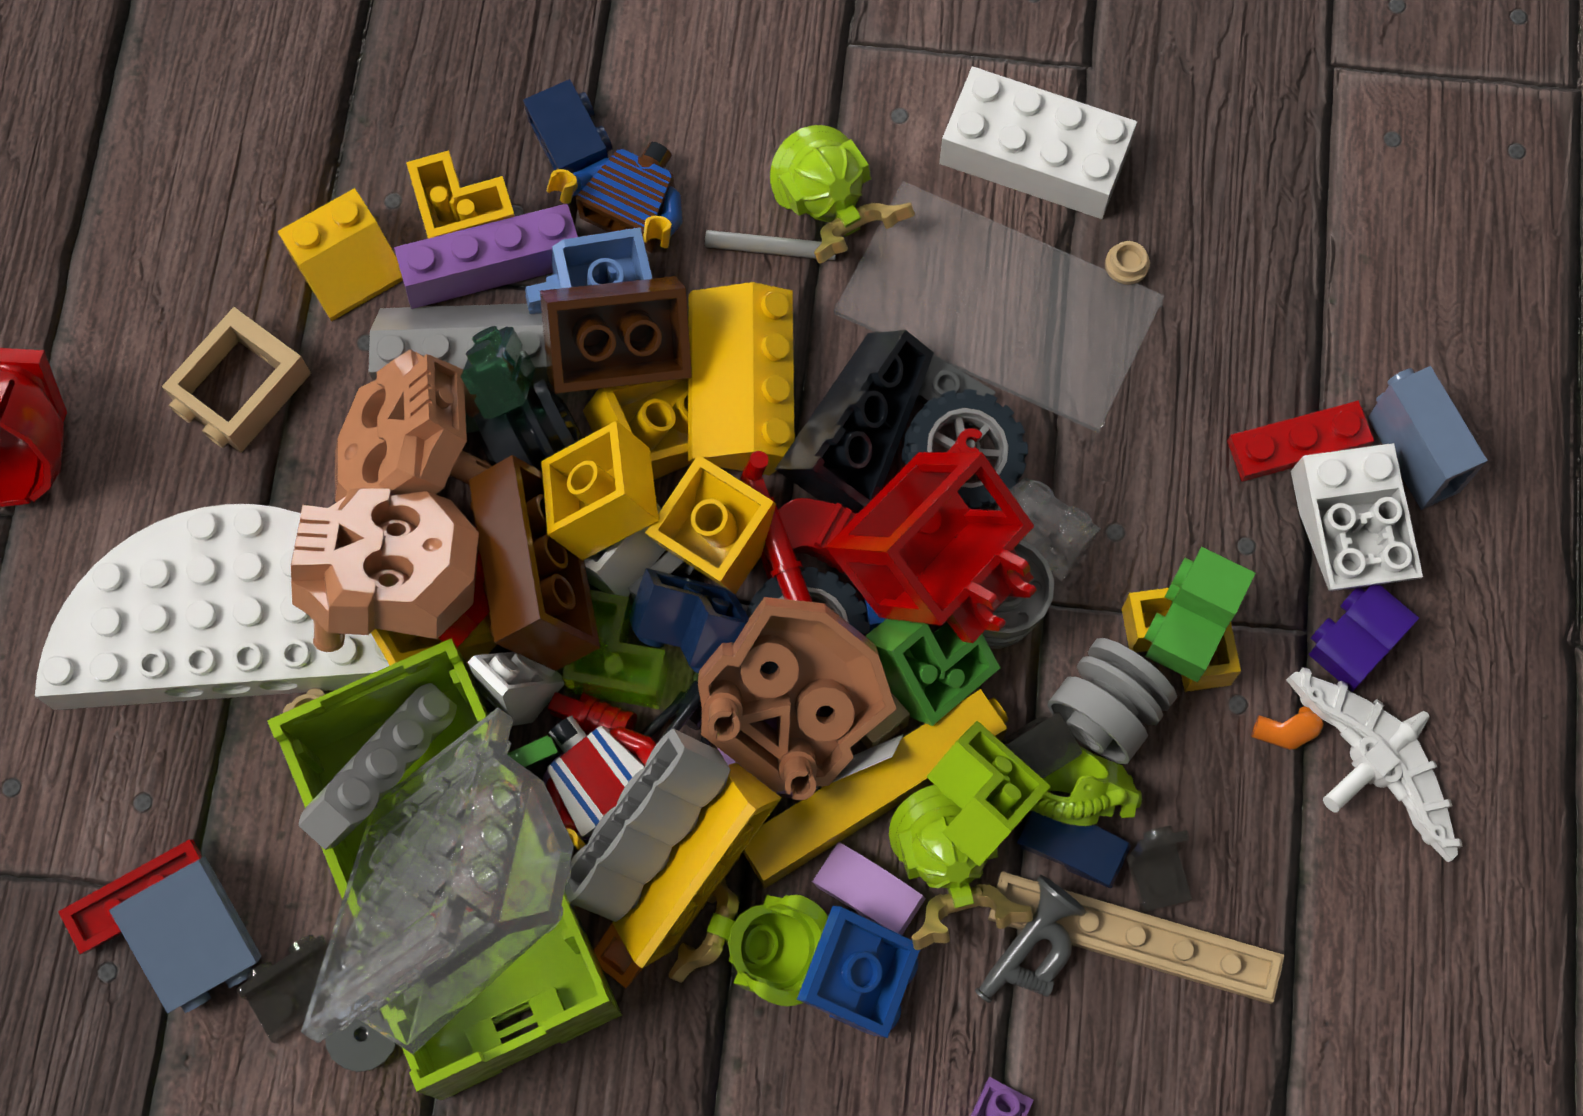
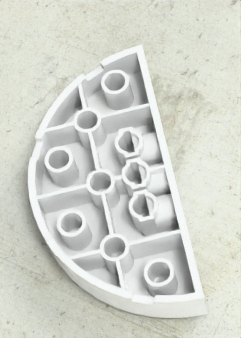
(194, 616)

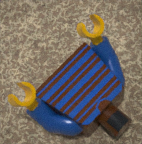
(626, 194)

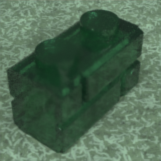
(497, 371)

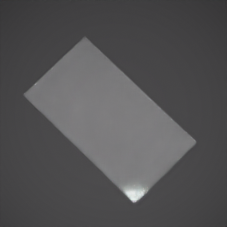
(1002, 306)

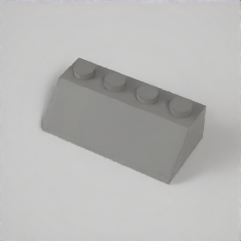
(448, 333)

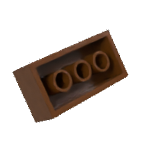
(531, 581)

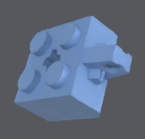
(594, 261)

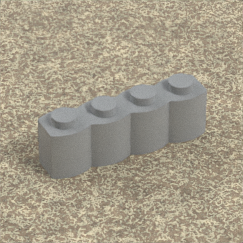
(377, 766)
(649, 818)

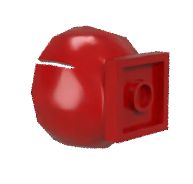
(29, 426)

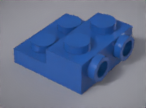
(859, 973)

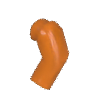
(1291, 733)

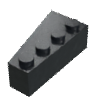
(859, 422)

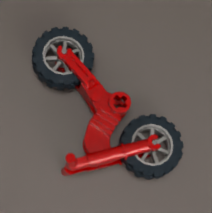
(812, 524)

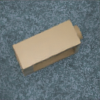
(262, 405)

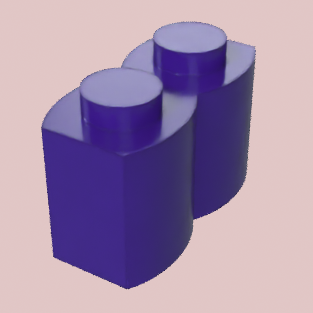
(1362, 635)

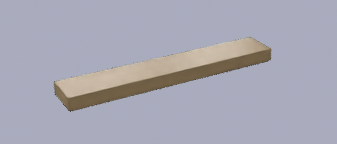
(1159, 943)

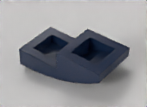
(1081, 849)

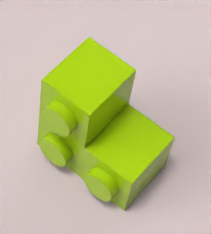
(989, 787)

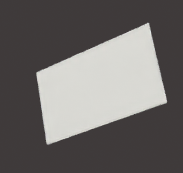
(870, 757)

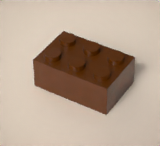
(616, 334)

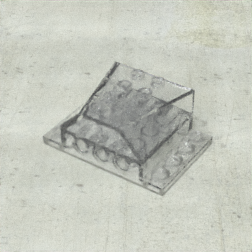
(444, 891)

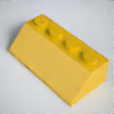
(741, 374)
(696, 867)

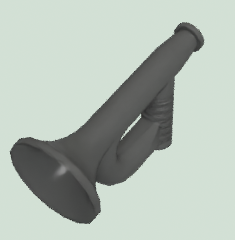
(1052, 906)

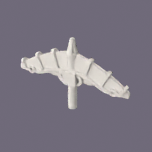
(1382, 754)

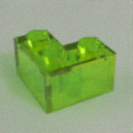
(618, 669)

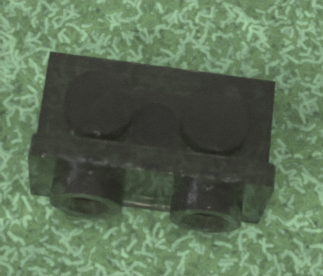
(1044, 744)
(284, 990)

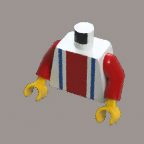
(592, 772)

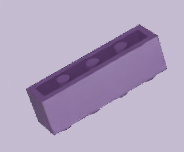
(483, 256)

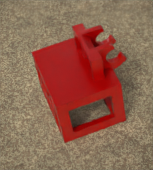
(930, 556)

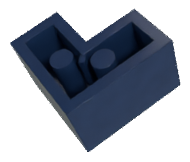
(685, 615)

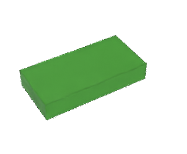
(536, 752)

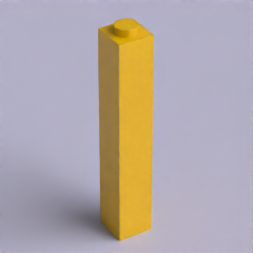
(865, 795)

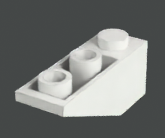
(515, 684)

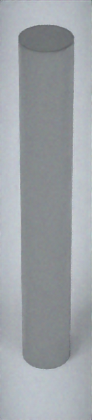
(762, 244)

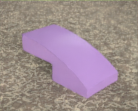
(868, 889)

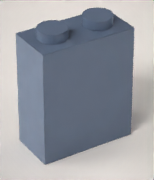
(1429, 436)
(187, 936)

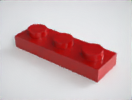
(1284, 443)
(90, 919)

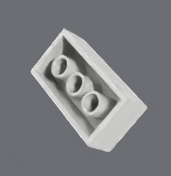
(1037, 142)

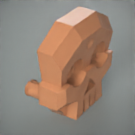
(407, 430)
(383, 565)
(819, 665)

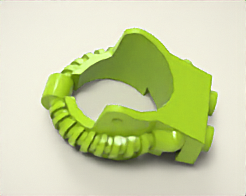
(1094, 788)

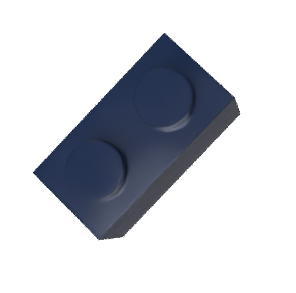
(565, 127)

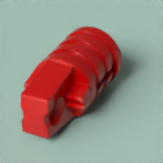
(591, 712)

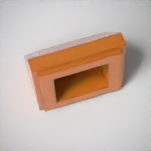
(615, 958)

